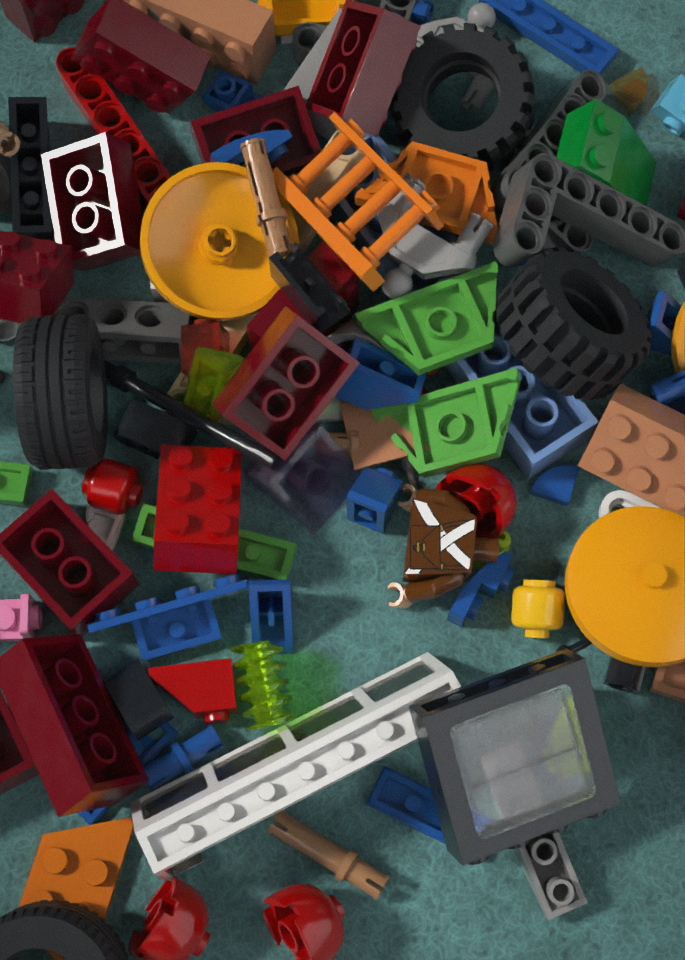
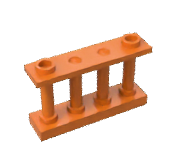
(342, 235)

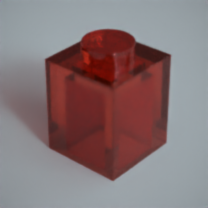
(205, 334)

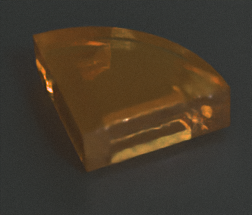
(631, 90)

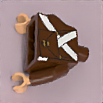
(439, 546)

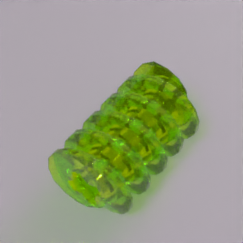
(263, 684)

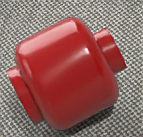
(112, 486)

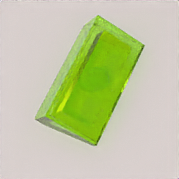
(208, 377)

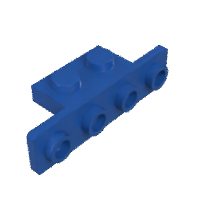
(173, 624)

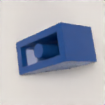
(379, 379)
(373, 498)

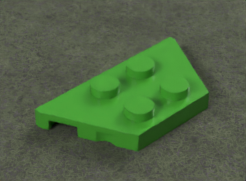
(437, 321)
(457, 422)

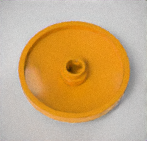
(206, 243)
(630, 585)

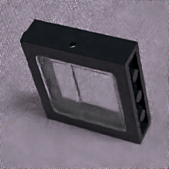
(515, 756)

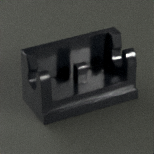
(307, 289)

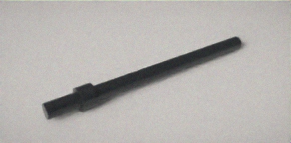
(127, 380)

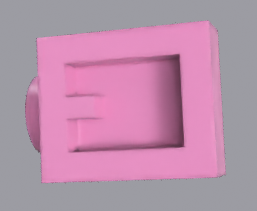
(19, 618)

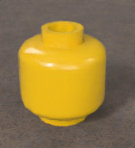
(538, 607)

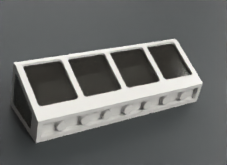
(284, 766)

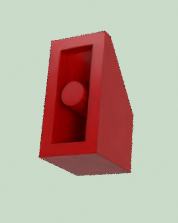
(202, 688)

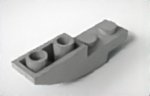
(551, 875)

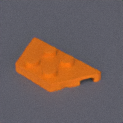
(451, 179)
(80, 866)

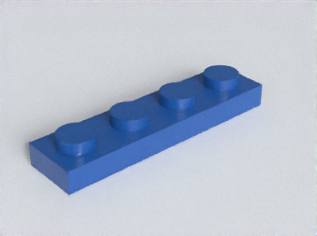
(556, 33)

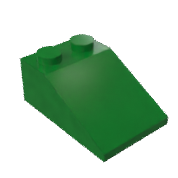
(607, 149)

